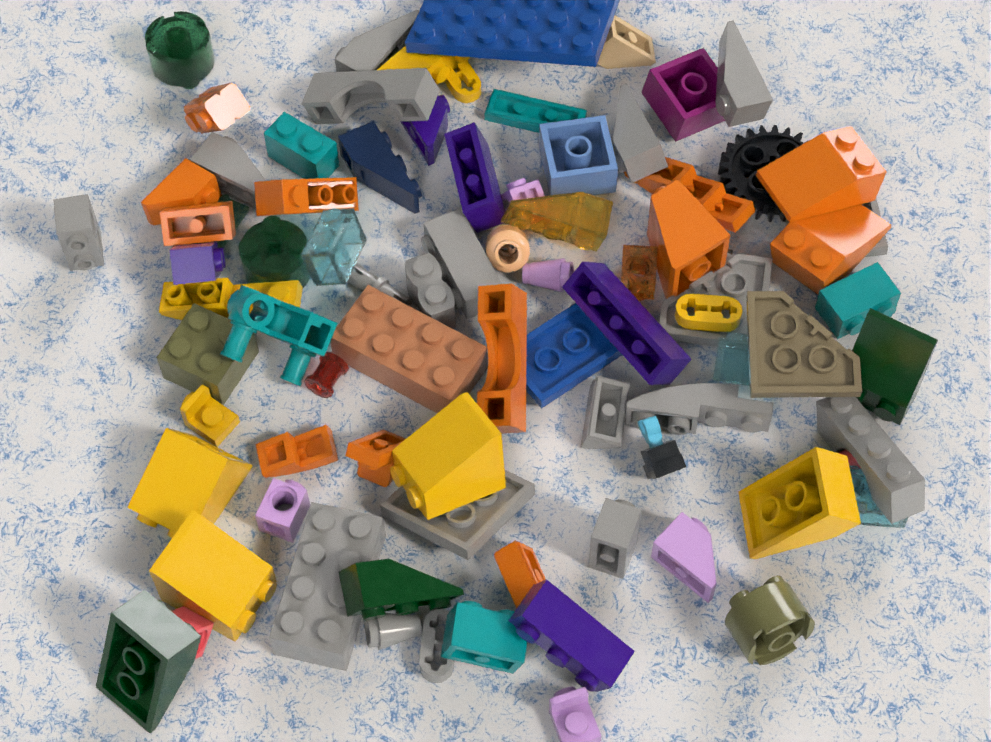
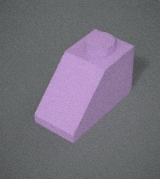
(688, 554)

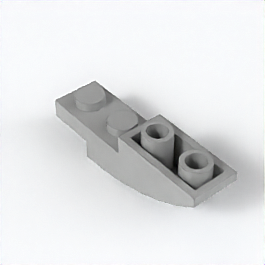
(685, 405)

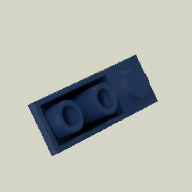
(373, 163)

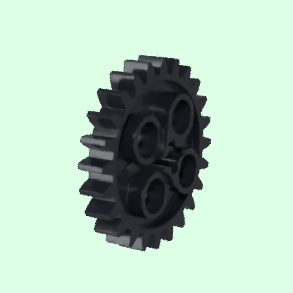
(749, 154)

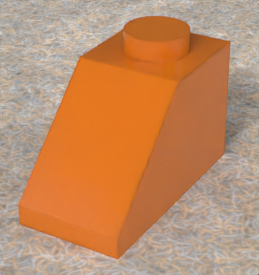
(182, 187)

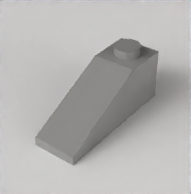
(376, 46)
(739, 87)
(634, 140)
(230, 166)

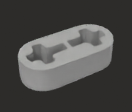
(430, 645)

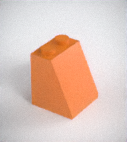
(686, 238)

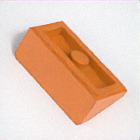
(519, 569)

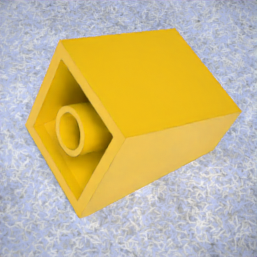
(450, 459)
(186, 477)
(213, 576)

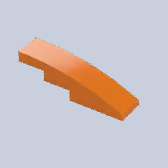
(724, 207)

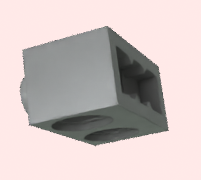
(78, 232)

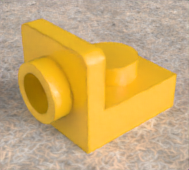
(208, 416)

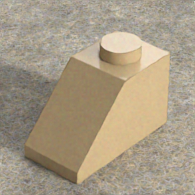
(626, 47)

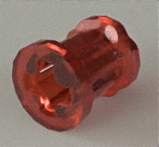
(326, 375)

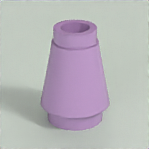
(548, 274)

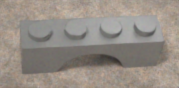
(339, 94)
(891, 477)

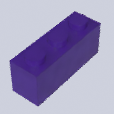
(475, 177)
(571, 637)

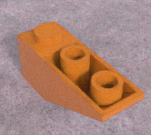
(305, 195)

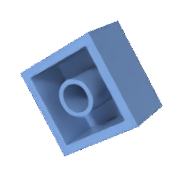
(578, 156)

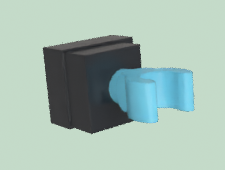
(662, 456)

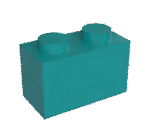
(301, 148)
(850, 299)
(483, 638)

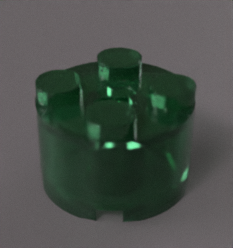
(180, 49)
(273, 252)

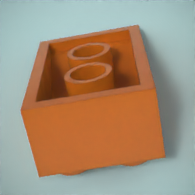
(823, 175)
(827, 245)

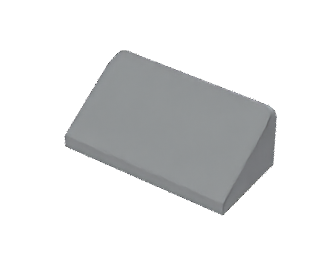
(605, 414)

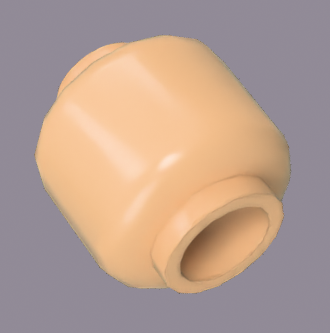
(512, 258)

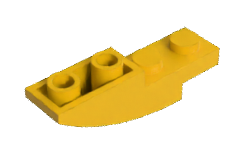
(214, 295)

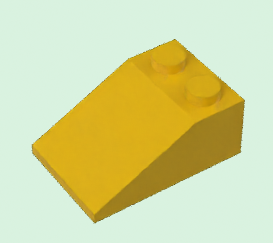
(799, 504)

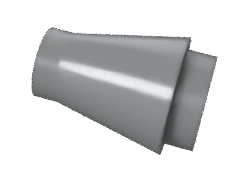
(392, 630)

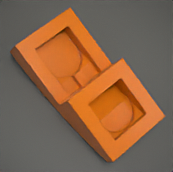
(296, 454)

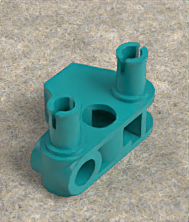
(302, 329)

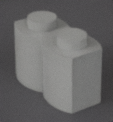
(429, 290)

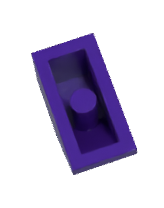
(430, 134)

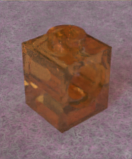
(642, 261)

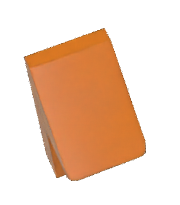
(375, 456)

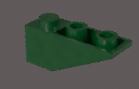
(388, 585)

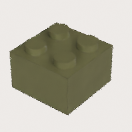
(194, 354)

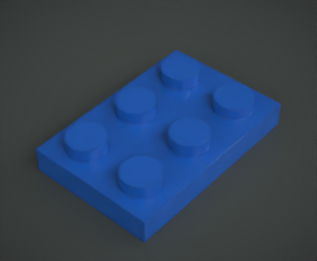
(565, 354)

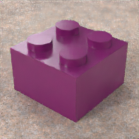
(684, 94)

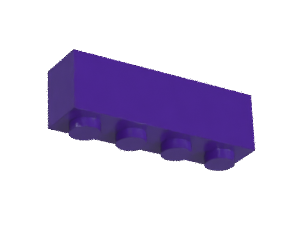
(626, 323)

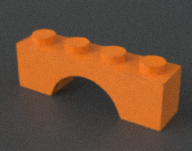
(504, 324)

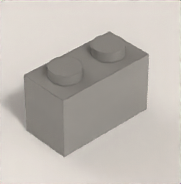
(614, 537)

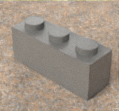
(460, 258)

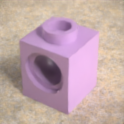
(283, 523)

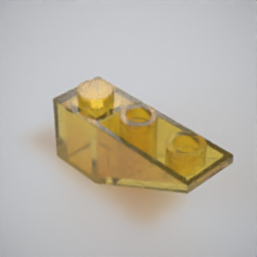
(563, 217)

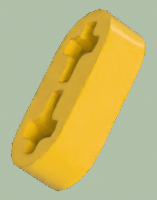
(470, 78)
(708, 312)

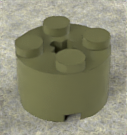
(768, 621)

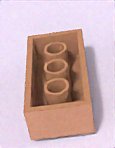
(408, 350)

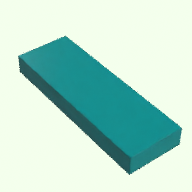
(526, 111)

